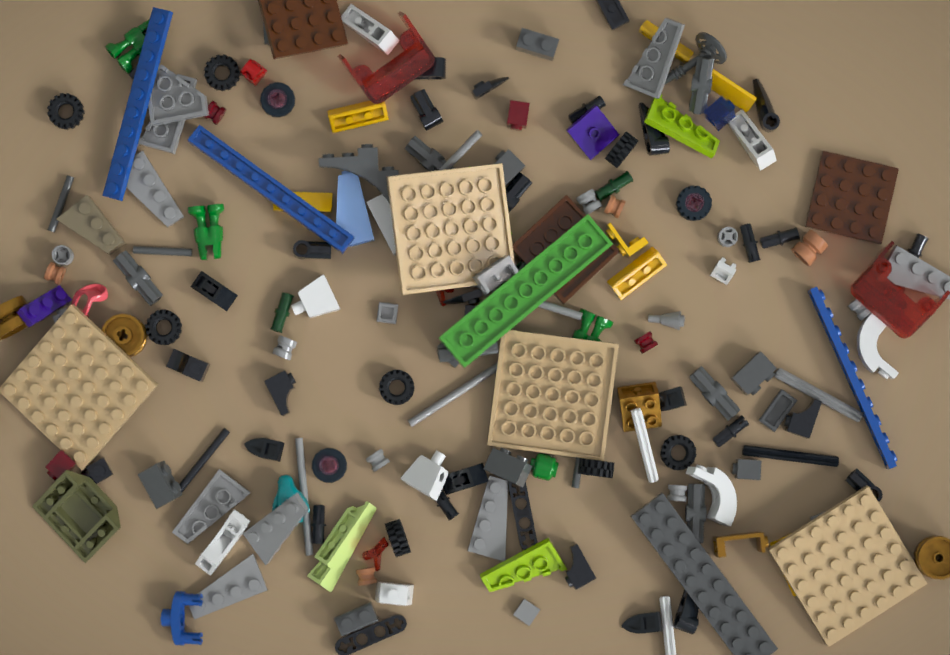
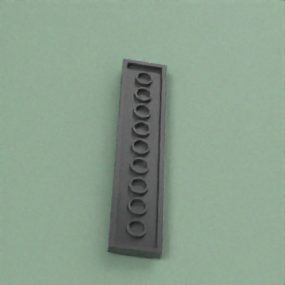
(702, 578)

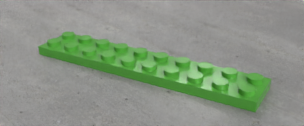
(525, 291)

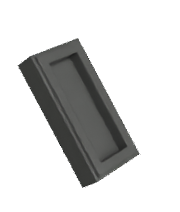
(777, 410)

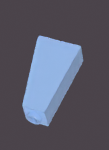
(352, 210)

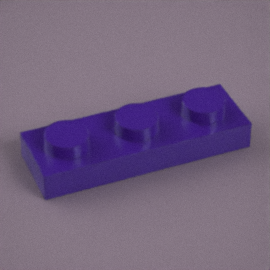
(44, 306)

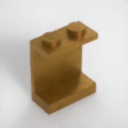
(719, 542)

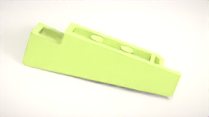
(340, 545)

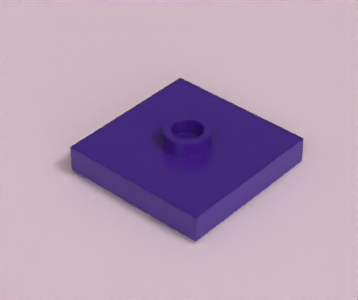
(592, 132)

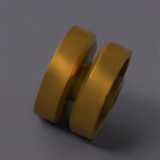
(9, 319)
(132, 327)
(926, 554)

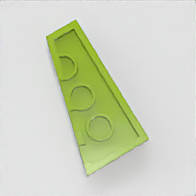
(680, 127)
(532, 562)

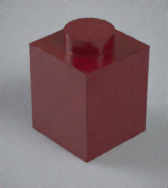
(518, 115)
(59, 465)

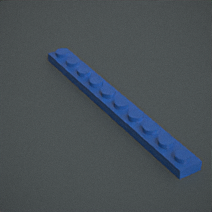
(137, 103)
(271, 189)
(856, 385)

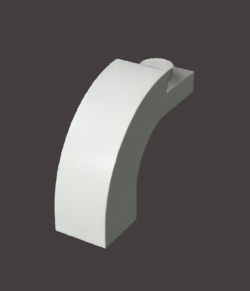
(867, 347)
(723, 493)
(223, 542)

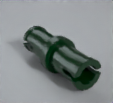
(613, 186)
(282, 312)

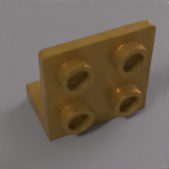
(640, 396)

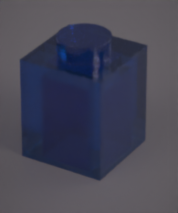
(720, 113)

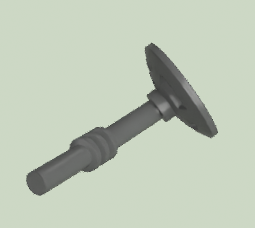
(711, 45)

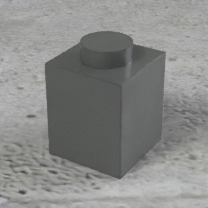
(747, 469)

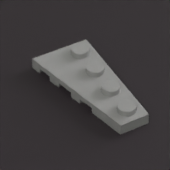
(654, 65)
(165, 136)
(151, 191)
(916, 274)
(214, 502)
(491, 523)
(276, 527)
(234, 586)

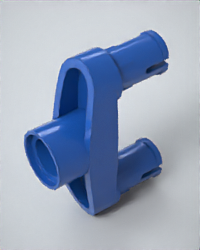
(176, 618)

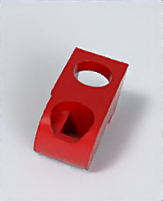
(253, 72)

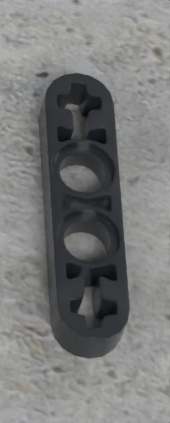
(520, 513)
(369, 632)

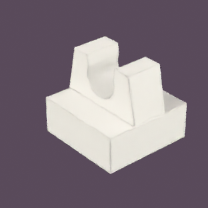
(723, 271)

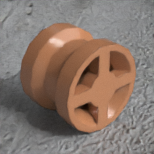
(614, 206)
(55, 273)
(366, 576)

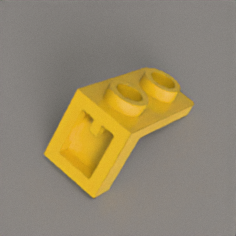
(635, 245)

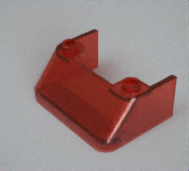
(399, 71)
(888, 301)

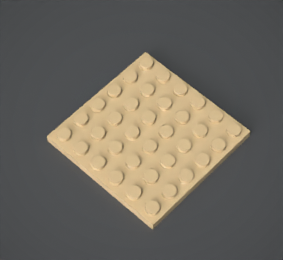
(448, 226)
(77, 386)
(553, 394)
(847, 566)

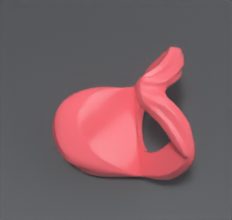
(94, 292)

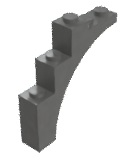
(363, 165)

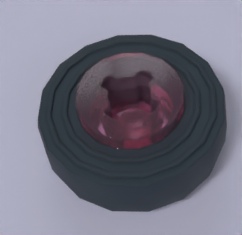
(284, 101)
(323, 466)

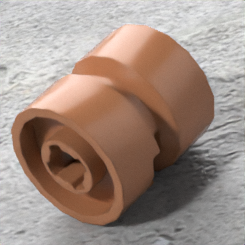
(811, 245)

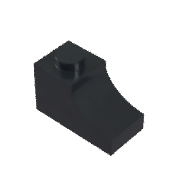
(214, 291)
(188, 365)
(280, 388)
(803, 422)
(465, 479)
(580, 571)

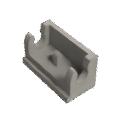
(495, 274)

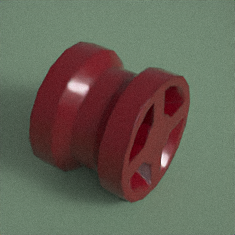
(215, 112)
(646, 342)

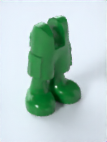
(134, 38)
(208, 235)
(586, 320)

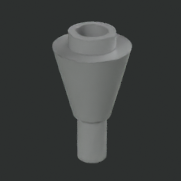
(673, 320)

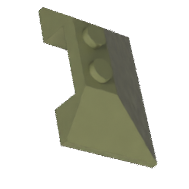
(79, 513)

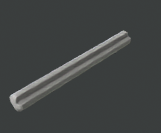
(818, 394)

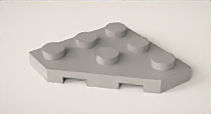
(174, 99)

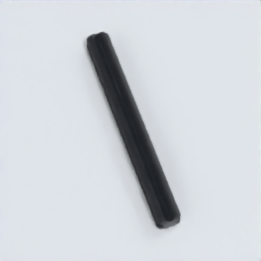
(793, 456)

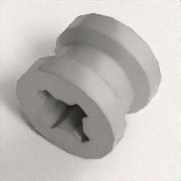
(730, 234)
(377, 460)
(677, 493)

